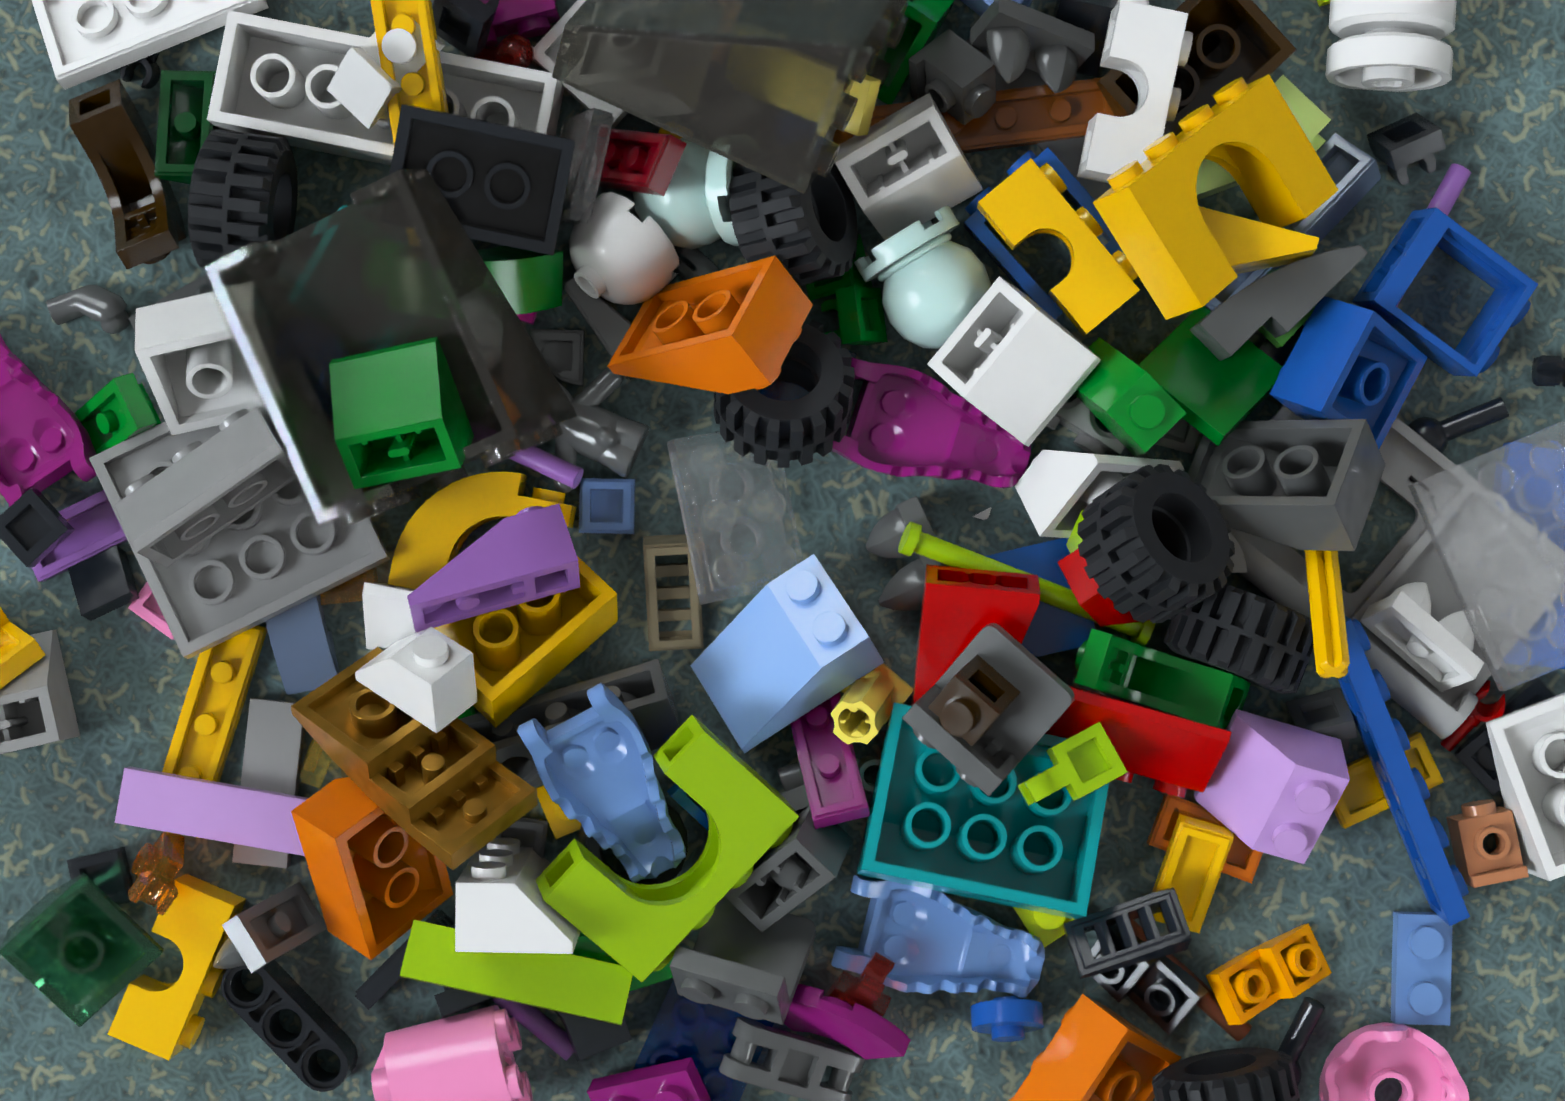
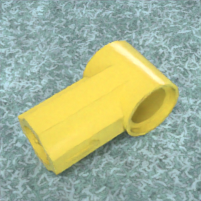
(868, 705)

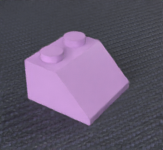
(1276, 785)

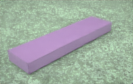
(209, 810)

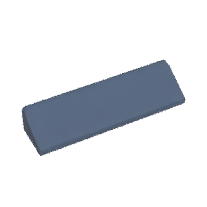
(1354, 176)

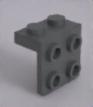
(1016, 731)
(742, 966)

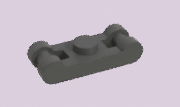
(792, 1063)

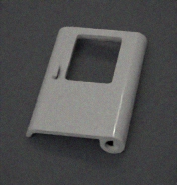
(1283, 578)

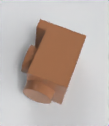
(1467, 838)

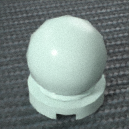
(696, 201)
(926, 280)

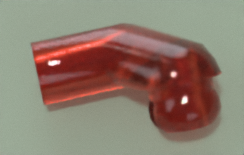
(512, 50)

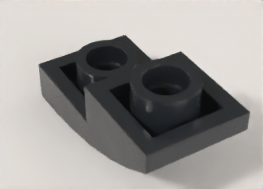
(1154, 985)

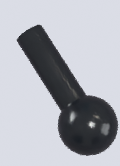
(1440, 432)
(1300, 1031)

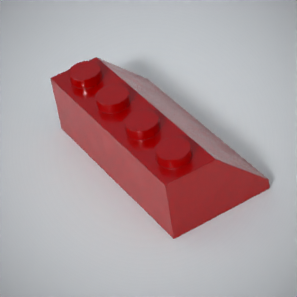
(1149, 741)

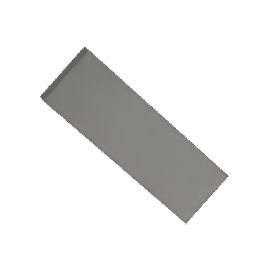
(271, 764)

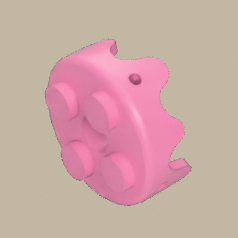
(1390, 1052)

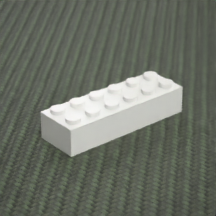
(278, 73)

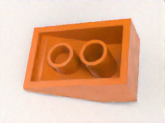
(717, 329)

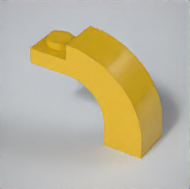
(453, 513)

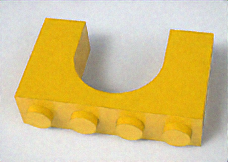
(1156, 205)

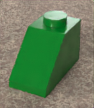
(1128, 400)

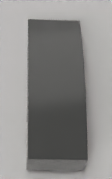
(1274, 300)

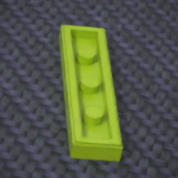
(537, 979)

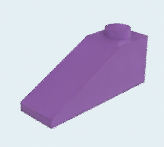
(507, 566)

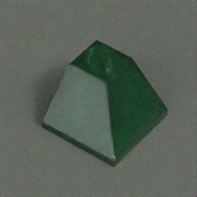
(79, 948)

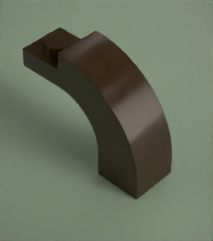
(124, 158)

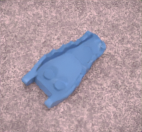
(607, 781)
(940, 943)

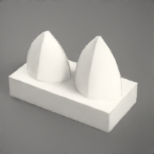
(1433, 648)

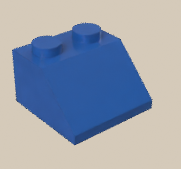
(1349, 368)

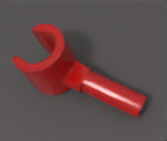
(1481, 712)

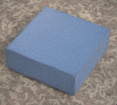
(607, 506)

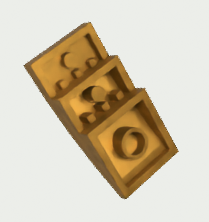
(432, 784)

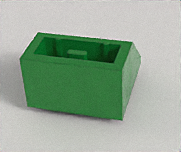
(397, 413)

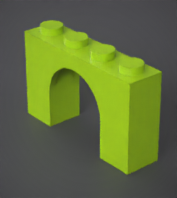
(646, 922)

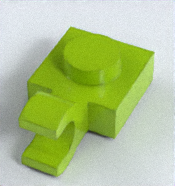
(1079, 765)

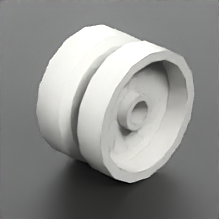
(1390, 44)

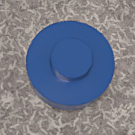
(1007, 1018)

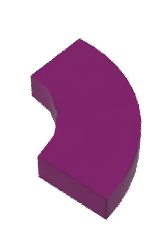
(851, 1026)

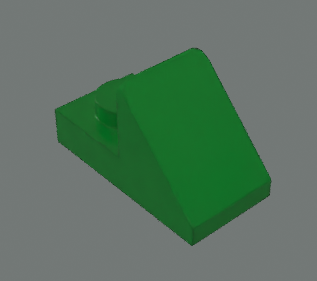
(117, 413)

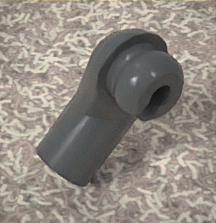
(93, 302)

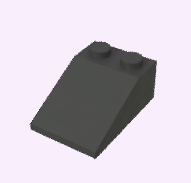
(1294, 480)

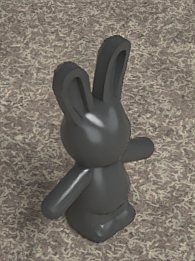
(598, 431)

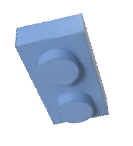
(1421, 969)

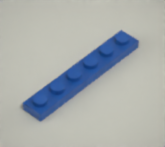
(1402, 785)

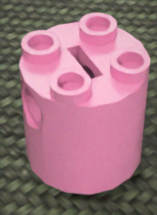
(453, 1060)

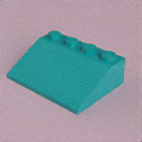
(995, 848)

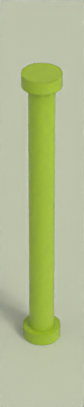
(1050, 593)

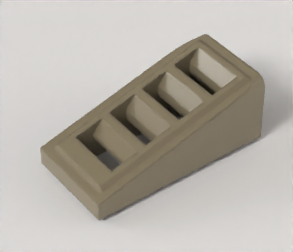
(670, 640)

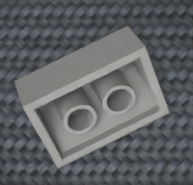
(205, 488)

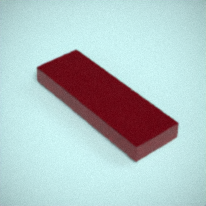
(641, 161)

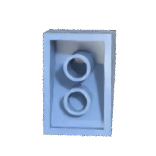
(784, 654)

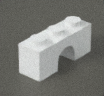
(1147, 47)

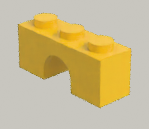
(1032, 204)
(163, 1014)

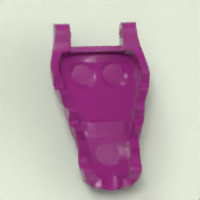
(919, 428)
(37, 433)

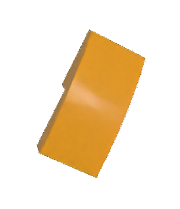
(1267, 974)

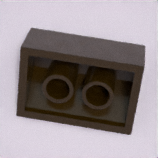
(1227, 43)

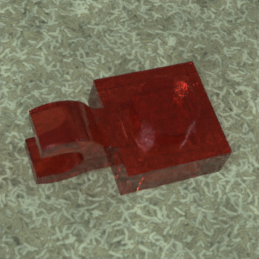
(867, 987)

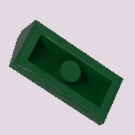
(182, 122)

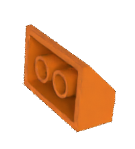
(366, 868)
(1096, 1059)

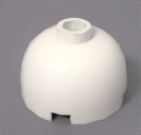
(620, 254)

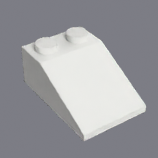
(1531, 777)

